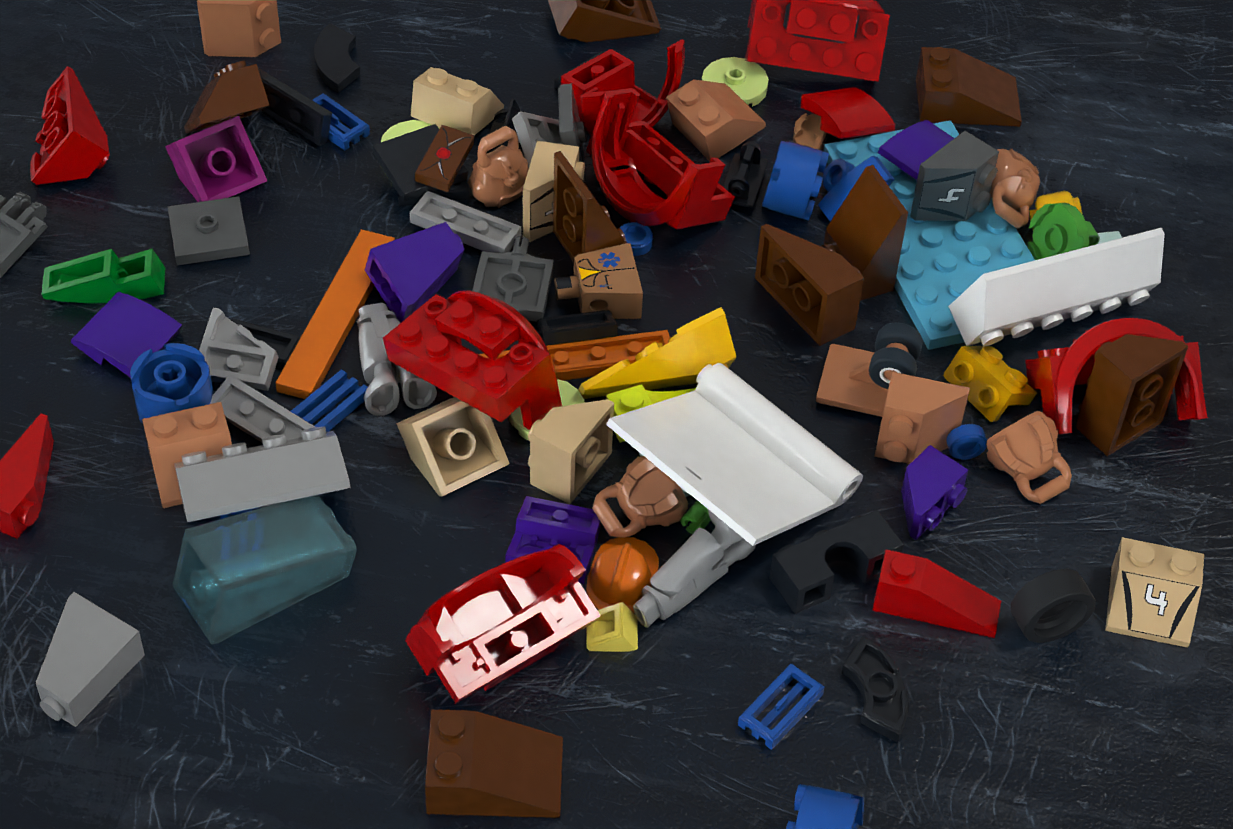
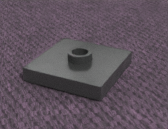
(570, 128)
(208, 230)

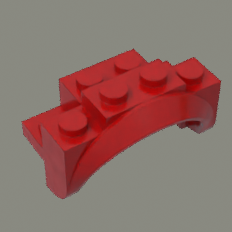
(502, 621)

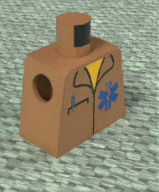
(604, 282)

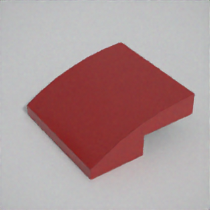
(848, 112)

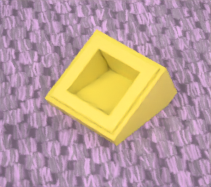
(614, 630)

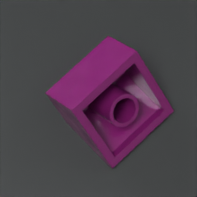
(217, 161)

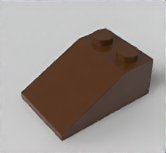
(604, 19)
(964, 90)
(577, 215)
(870, 232)
(809, 283)
(491, 767)

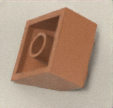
(238, 27)
(712, 117)
(918, 415)
(179, 434)

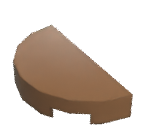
(808, 132)

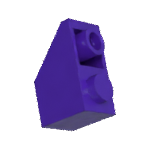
(930, 488)

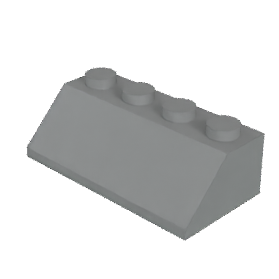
(261, 474)

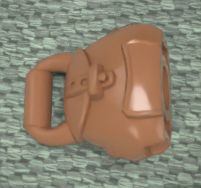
(500, 174)
(1014, 187)
(1029, 451)
(645, 498)

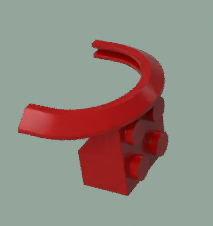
(616, 72)

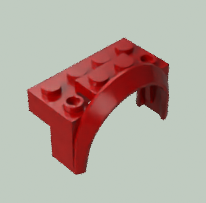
(824, 19)
(690, 188)
(432, 349)
(1062, 368)

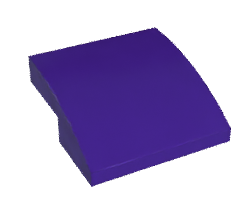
(914, 146)
(125, 331)
(550, 523)

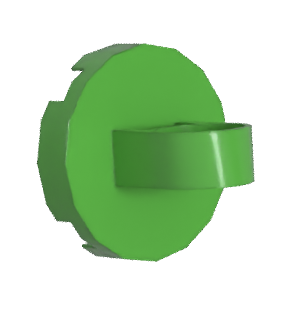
(1060, 230)

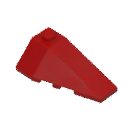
(71, 136)

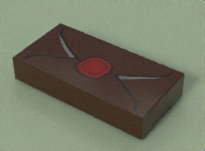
(444, 158)

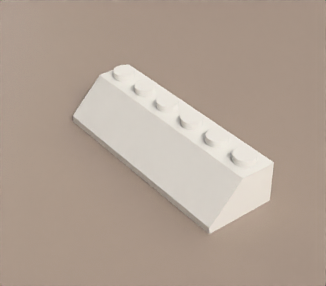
(1059, 288)

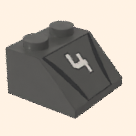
(955, 181)

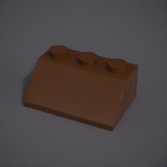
(232, 93)
(1129, 389)

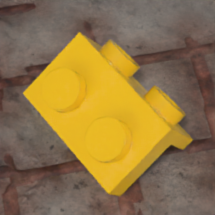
(990, 380)

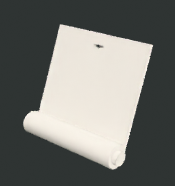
(739, 455)

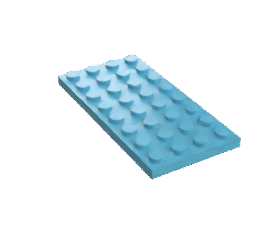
(938, 256)

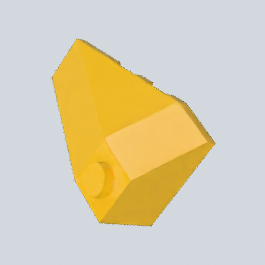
(674, 364)

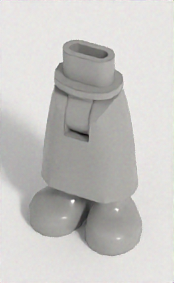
(379, 372)
(691, 571)

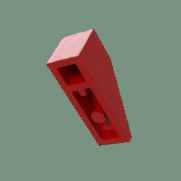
(25, 477)
(930, 594)

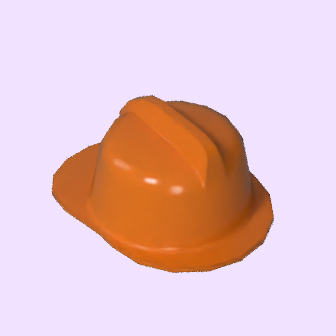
(621, 572)

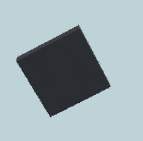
(402, 157)

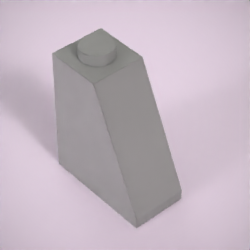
(85, 660)

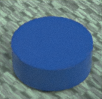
(835, 172)
(639, 237)
(966, 441)

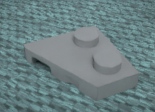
(535, 128)
(236, 352)

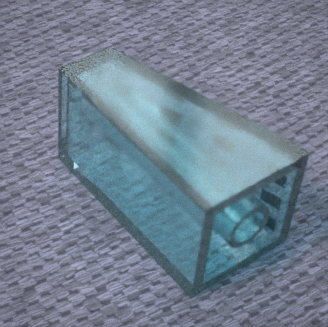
(260, 564)

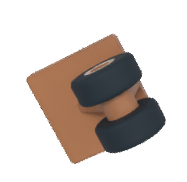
(861, 378)

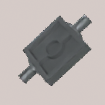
(516, 279)

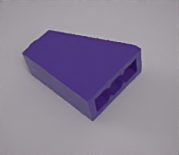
(414, 267)

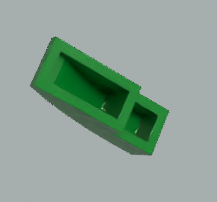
(102, 275)

